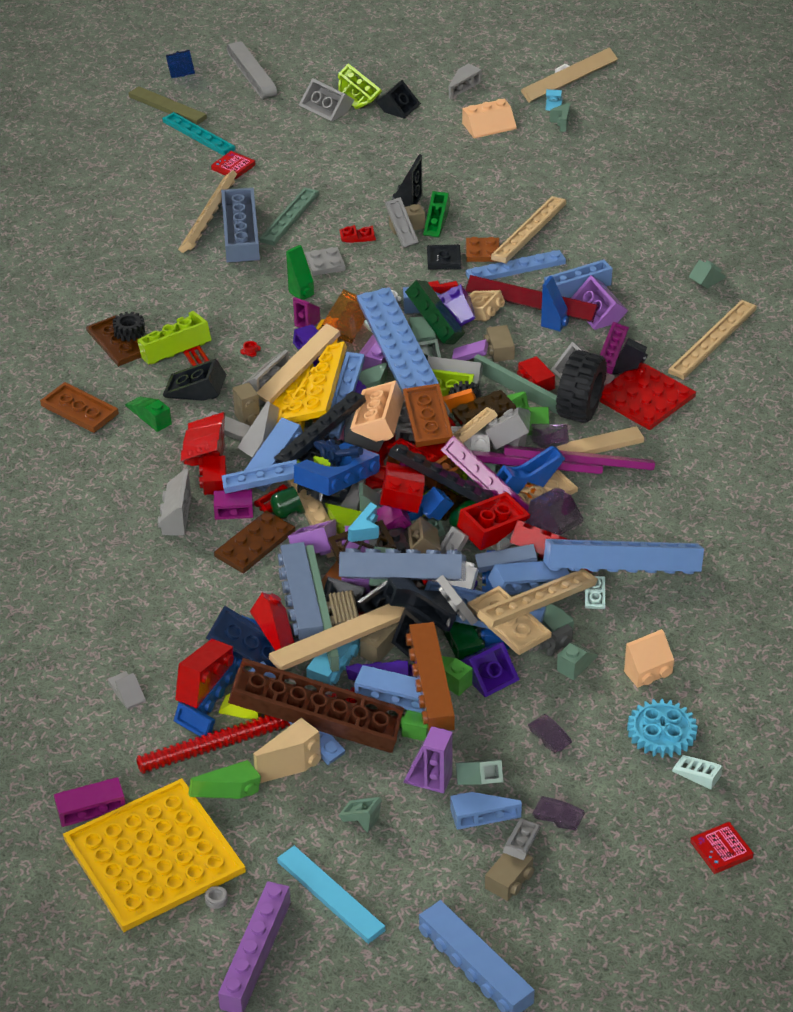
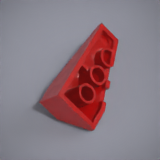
(273, 620)

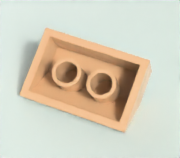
(488, 118)

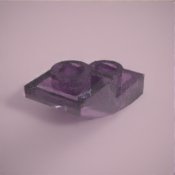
(550, 733)
(559, 812)

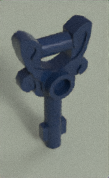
(334, 454)

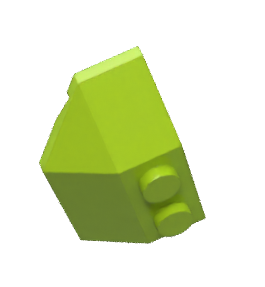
(357, 87)

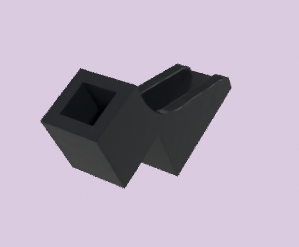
(426, 603)

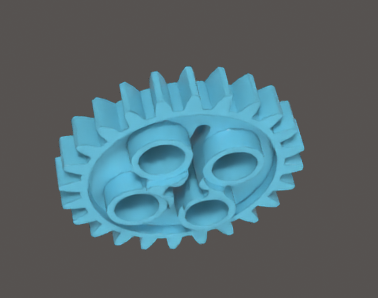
(662, 728)

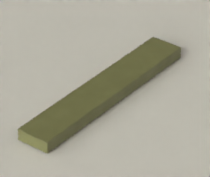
(167, 105)

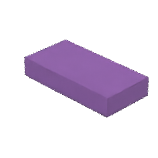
(469, 351)

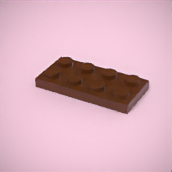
(254, 541)

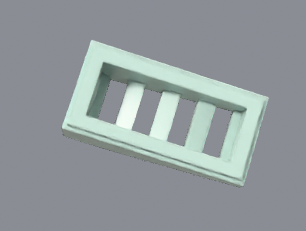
(701, 778)

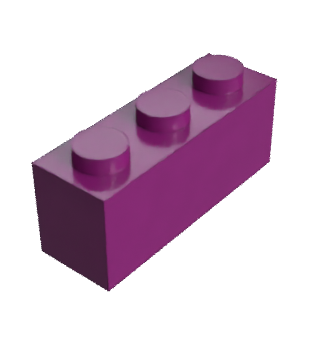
(89, 801)

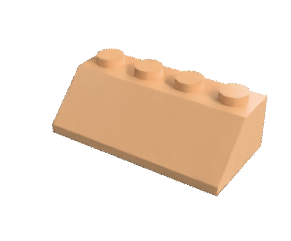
(379, 413)

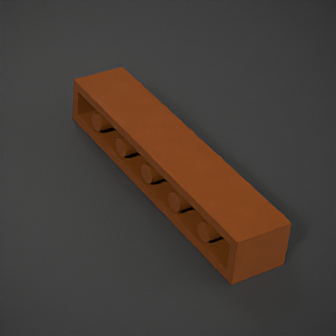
(430, 676)

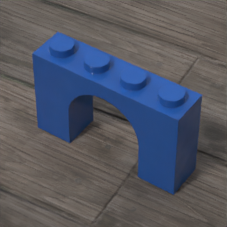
(333, 479)

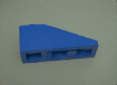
(553, 306)

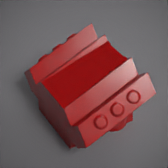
(203, 439)

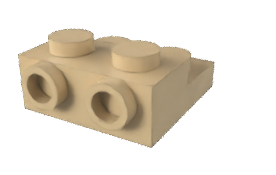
(486, 303)

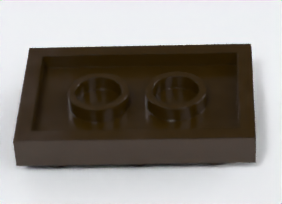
(496, 400)

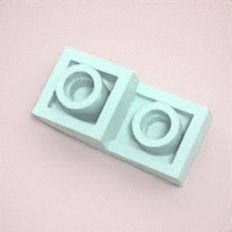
(596, 595)

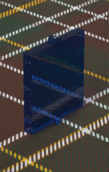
(180, 64)

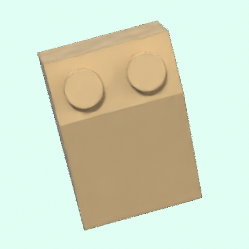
(289, 752)

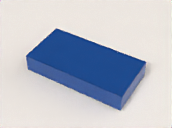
(193, 719)

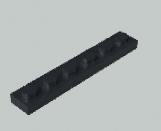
(321, 427)
(436, 472)

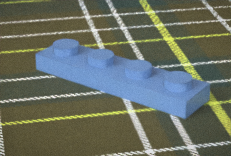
(258, 476)

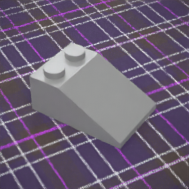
(508, 427)

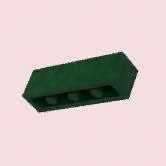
(435, 312)
(463, 640)

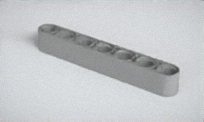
(251, 70)

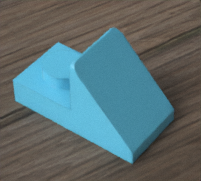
(553, 98)
(364, 526)

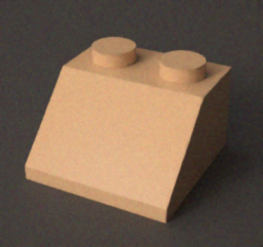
(648, 659)

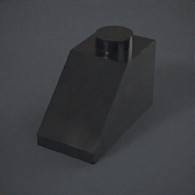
(630, 357)

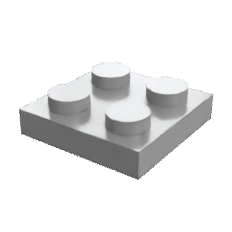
(325, 261)
(456, 601)

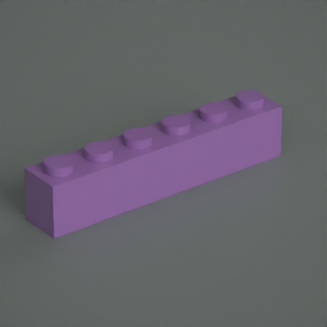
(254, 948)

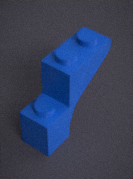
(536, 470)
(433, 504)

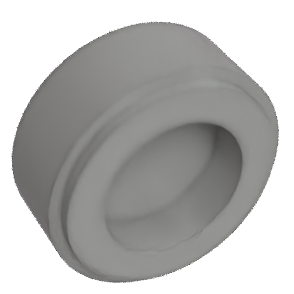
(216, 897)

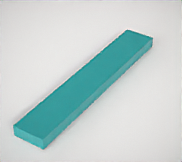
(198, 133)

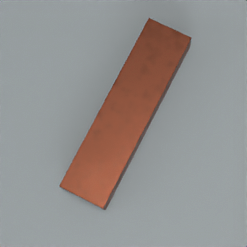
(323, 712)

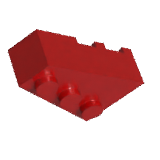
(202, 671)

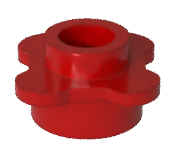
(250, 348)

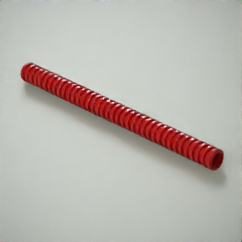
(213, 741)

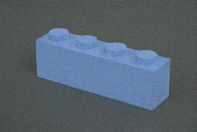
(571, 280)
(278, 439)
(523, 576)
(388, 687)

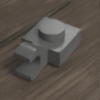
(558, 640)

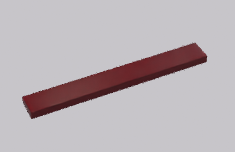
(530, 297)

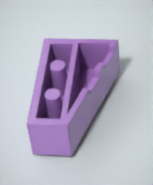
(433, 762)

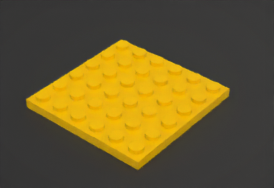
(153, 854)

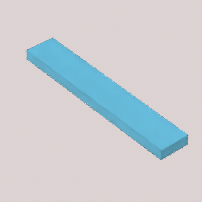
(331, 894)

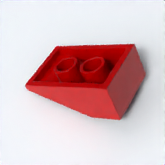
(402, 487)
(491, 520)

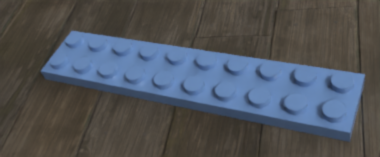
(396, 339)

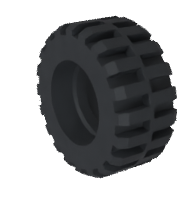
(581, 386)

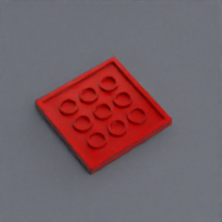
(646, 395)

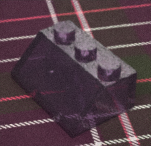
(554, 512)

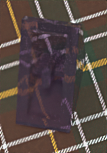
(549, 435)

